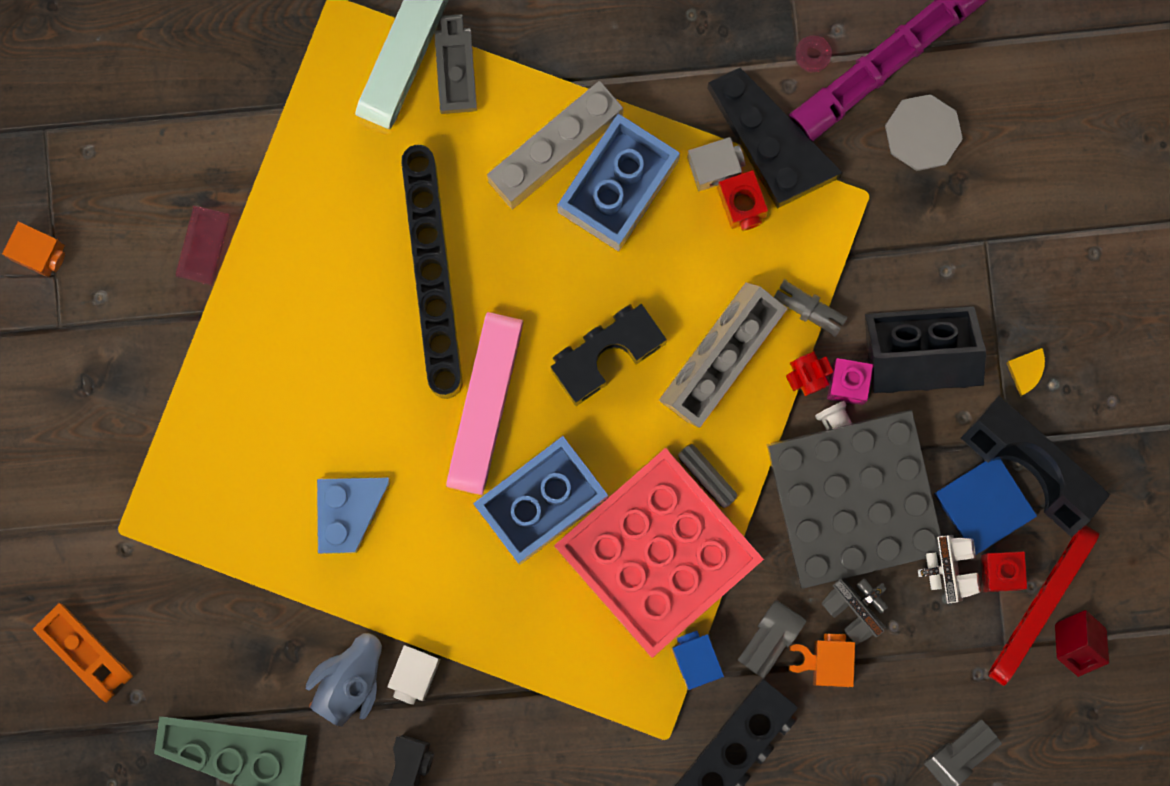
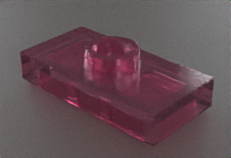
(203, 245)

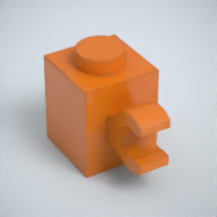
(831, 661)

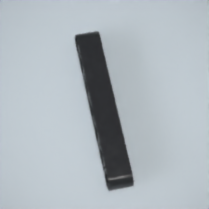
(422, 256)

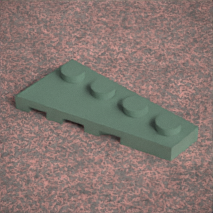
(234, 752)

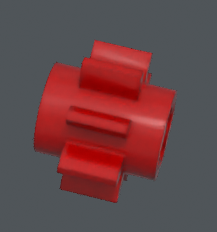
(809, 373)

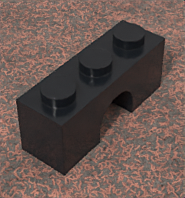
(631, 332)

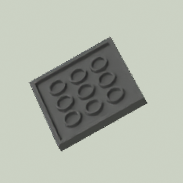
(855, 498)

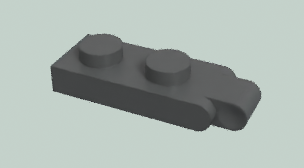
(455, 66)

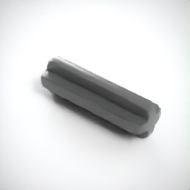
(707, 476)

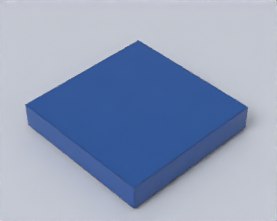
(985, 504)

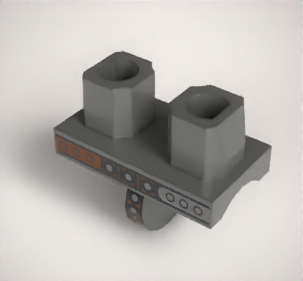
(867, 622)

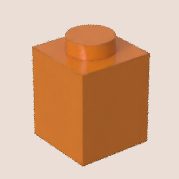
(34, 250)

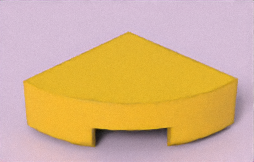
(1027, 370)

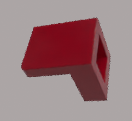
(1081, 643)

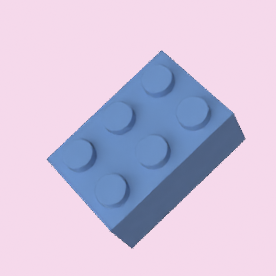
(618, 182)
(541, 500)

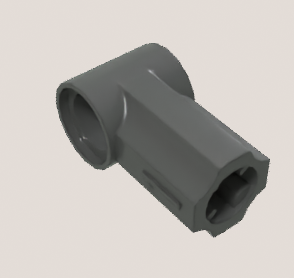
(775, 632)
(955, 761)

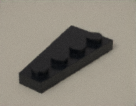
(773, 143)

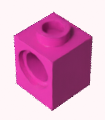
(850, 381)

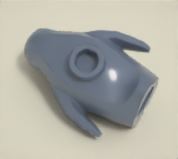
(347, 681)

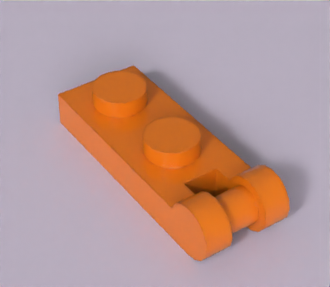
(81, 651)

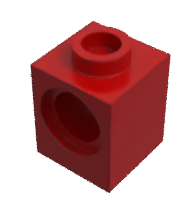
(739, 185)
(1003, 571)

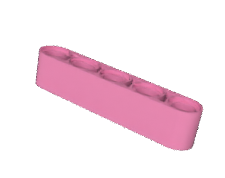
(484, 403)

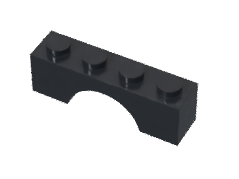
(1068, 490)

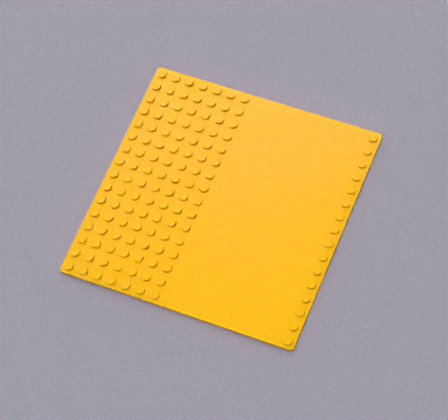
(321, 369)

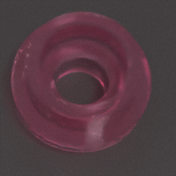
(808, 63)

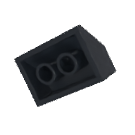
(925, 349)

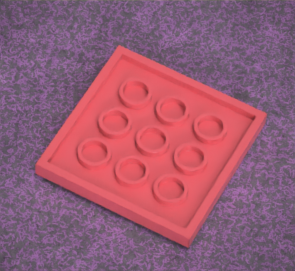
(658, 552)

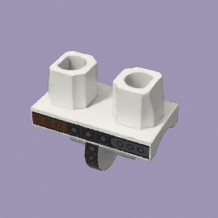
(956, 585)

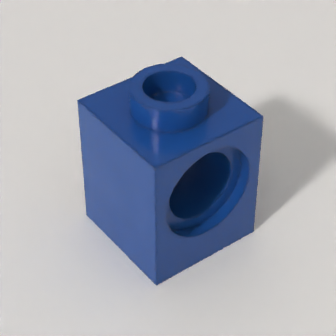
(697, 660)

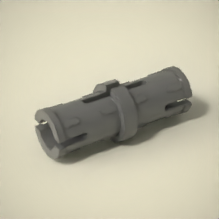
(810, 308)

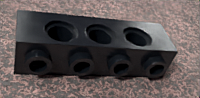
(761, 700)

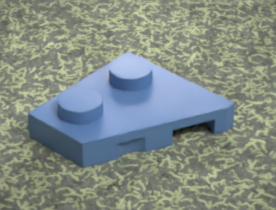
(346, 511)

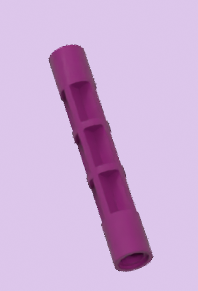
(871, 71)

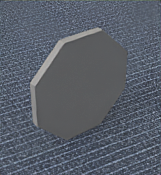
(923, 132)

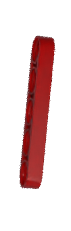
(1043, 605)

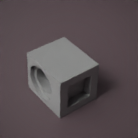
(715, 163)

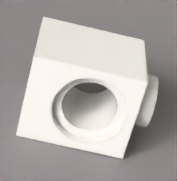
(413, 675)

